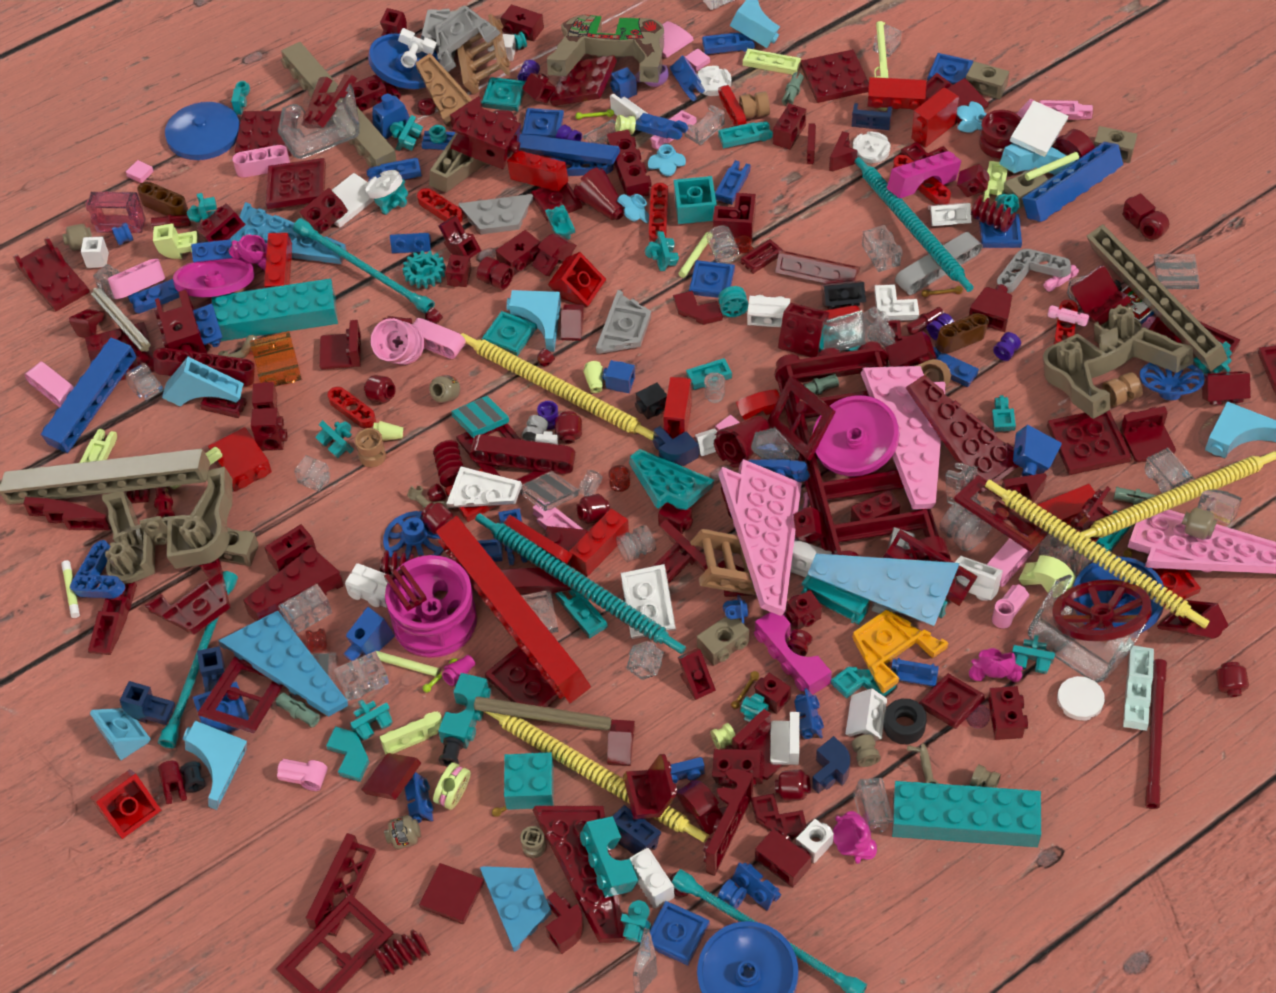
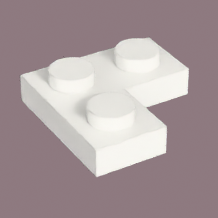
(895, 309)

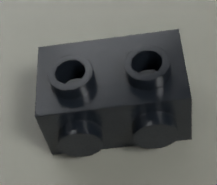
(843, 293)

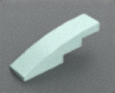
(1138, 688)

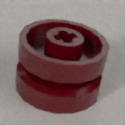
(996, 131)

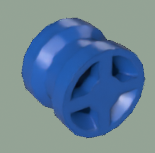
(122, 233)
(732, 894)

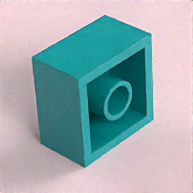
(694, 199)
(528, 780)

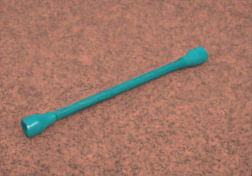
(305, 229)
(170, 734)
(687, 884)

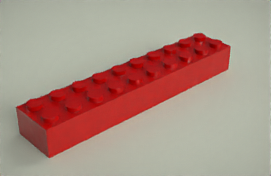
(513, 611)

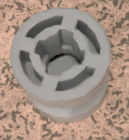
(535, 425)

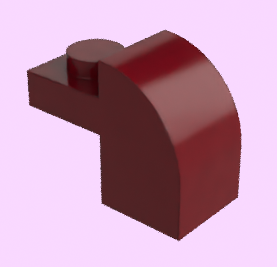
(393, 22)
(1074, 142)
(457, 240)
(553, 248)
(700, 802)
(568, 926)

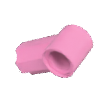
(1009, 606)
(308, 774)

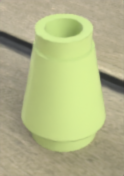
(594, 372)
(389, 431)

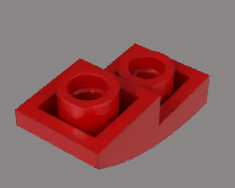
(757, 403)

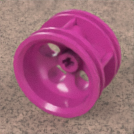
(438, 632)

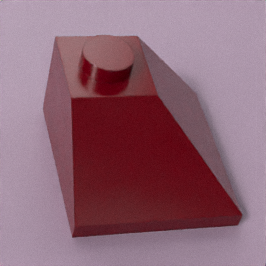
(1208, 610)

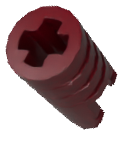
(171, 780)

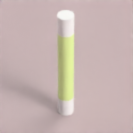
(72, 598)

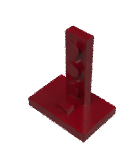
(673, 559)

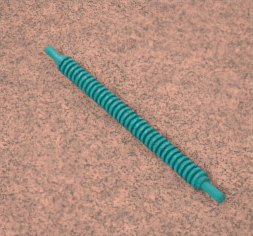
(914, 225)
(580, 583)

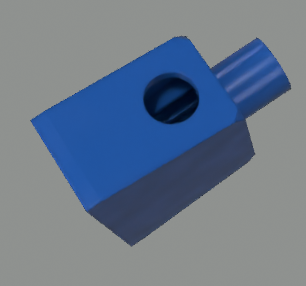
(388, 112)
(1034, 450)
(368, 635)

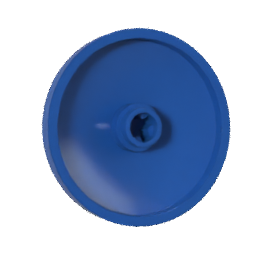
(386, 63)
(202, 130)
(1095, 572)
(747, 960)

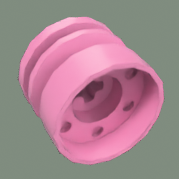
(387, 341)

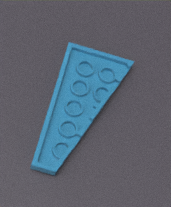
(261, 224)
(899, 584)
(283, 657)

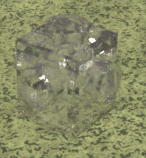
(645, 660)

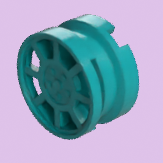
(733, 299)

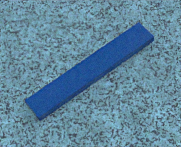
(569, 149)

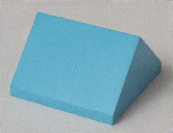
(120, 731)

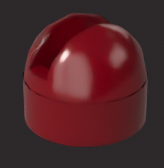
(433, 315)
(545, 357)
(436, 493)

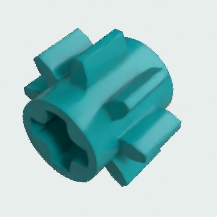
(753, 706)

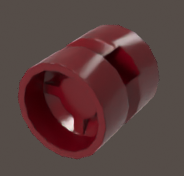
(494, 272)

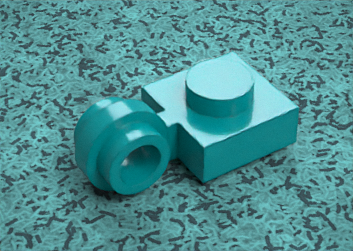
(239, 97)
(1002, 416)

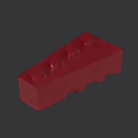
(292, 580)

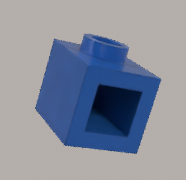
(623, 83)
(619, 376)

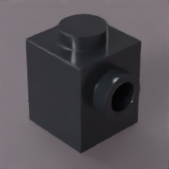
(651, 401)

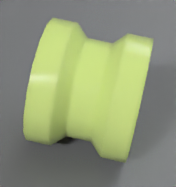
(624, 123)
(723, 736)

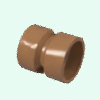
(755, 104)
(1123, 389)
(370, 447)

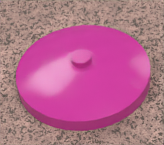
(213, 277)
(859, 436)

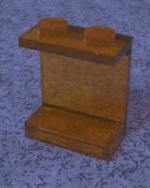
(276, 359)

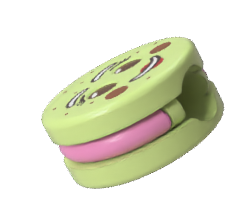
(451, 786)

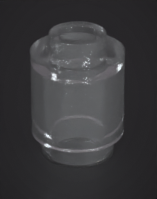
(714, 387)

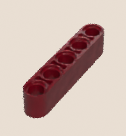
(169, 360)
(522, 454)

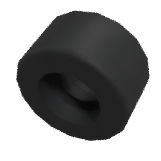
(909, 709)

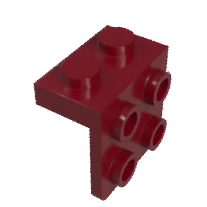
(1098, 295)
(1146, 433)
(1091, 512)
(650, 789)

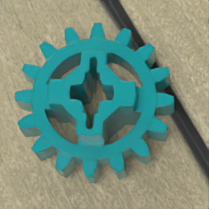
(424, 269)

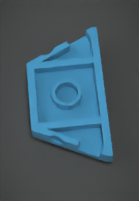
(517, 900)

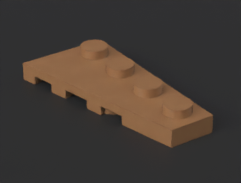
(442, 87)

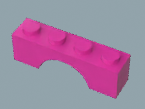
(907, 178)
(806, 671)

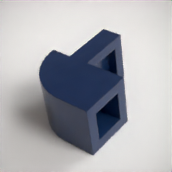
(679, 450)
(211, 666)
(143, 706)
(835, 762)

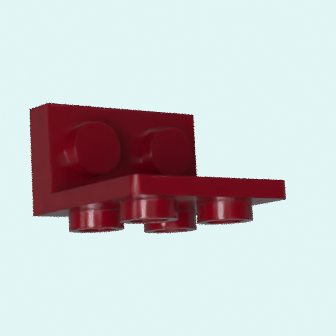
(802, 329)
(341, 349)
(757, 736)

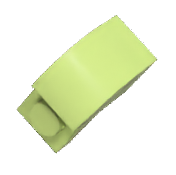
(171, 243)
(1045, 572)

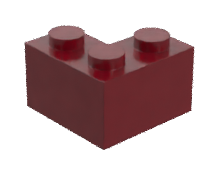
(737, 218)

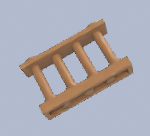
(469, 66)
(722, 578)

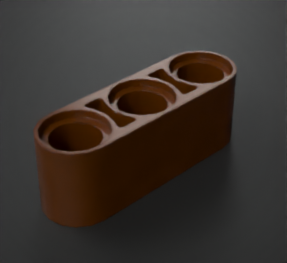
(162, 199)
(962, 333)

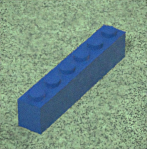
(1072, 181)
(88, 395)

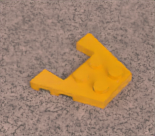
(887, 638)

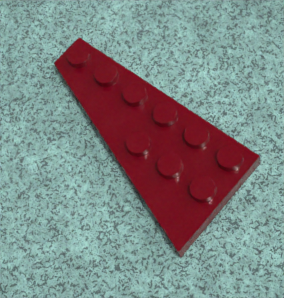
(963, 433)
(563, 829)

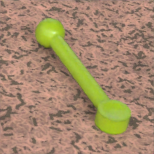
(610, 113)
(427, 687)

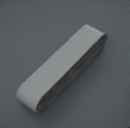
(928, 271)

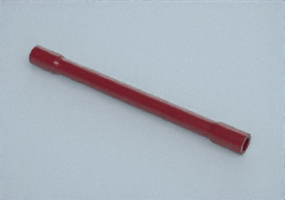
(1153, 787)

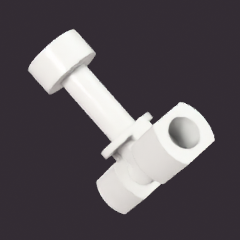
(415, 46)

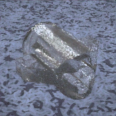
(590, 483)

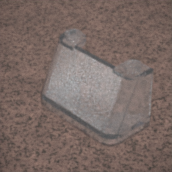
(340, 128)

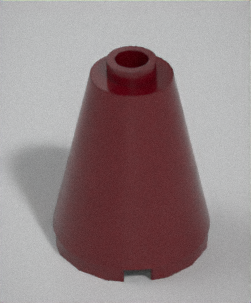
(599, 194)
(736, 440)

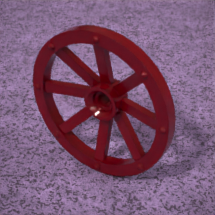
(1102, 614)

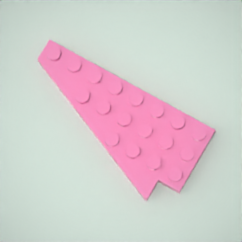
(918, 442)
(764, 521)
(1226, 550)

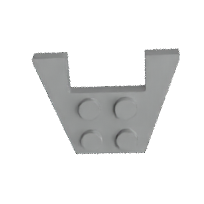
(459, 29)

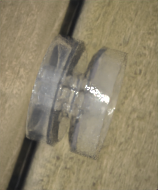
(964, 526)

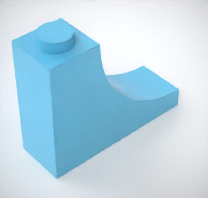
(755, 24)
(1019, 159)
(539, 308)
(198, 380)
(1237, 427)
(219, 753)

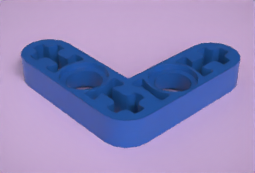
(92, 578)

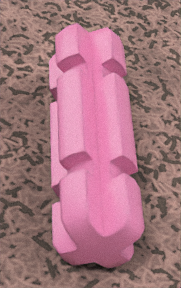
(1051, 283)
(1068, 315)

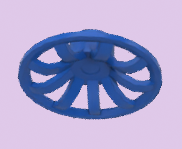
(1171, 385)
(412, 534)

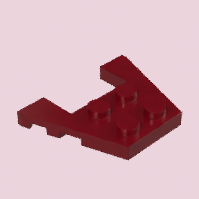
(323, 104)
(198, 606)

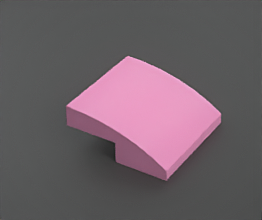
(674, 38)

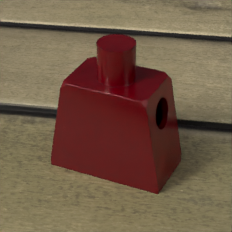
(994, 305)

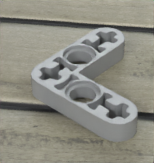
(1029, 260)

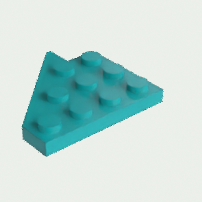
(669, 481)

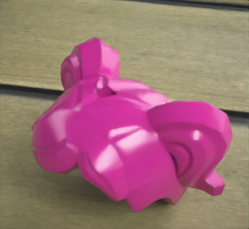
(251, 249)
(995, 665)
(854, 837)

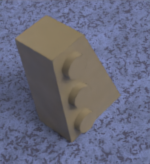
(452, 168)

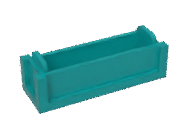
(836, 599)

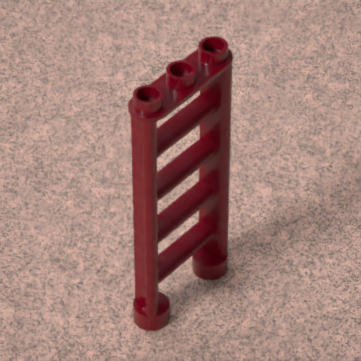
(831, 362)

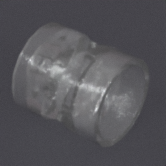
(722, 244)
(638, 542)

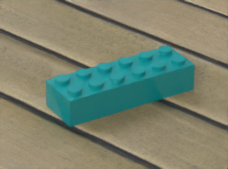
(276, 309)
(966, 814)

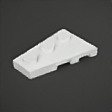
(482, 489)

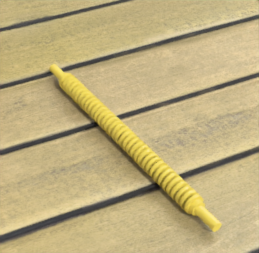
(558, 387)
(1177, 496)
(1087, 547)
(589, 769)

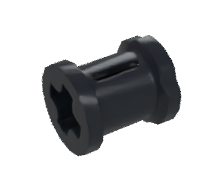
(451, 751)
(192, 776)

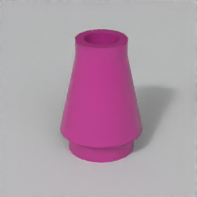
(452, 671)

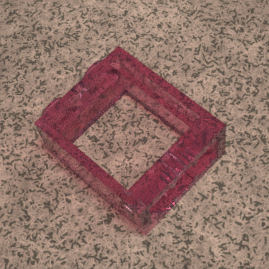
(127, 200)

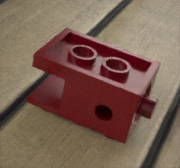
(486, 136)
(188, 335)

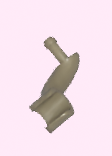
(244, 351)
(415, 494)
(925, 762)

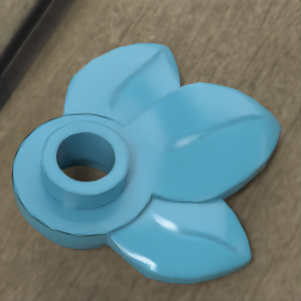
(970, 117)
(666, 160)
(634, 207)

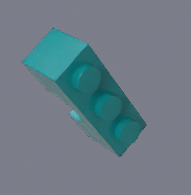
(463, 724)
(613, 876)

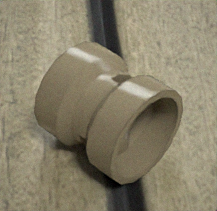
(865, 749)
(984, 778)
(533, 847)

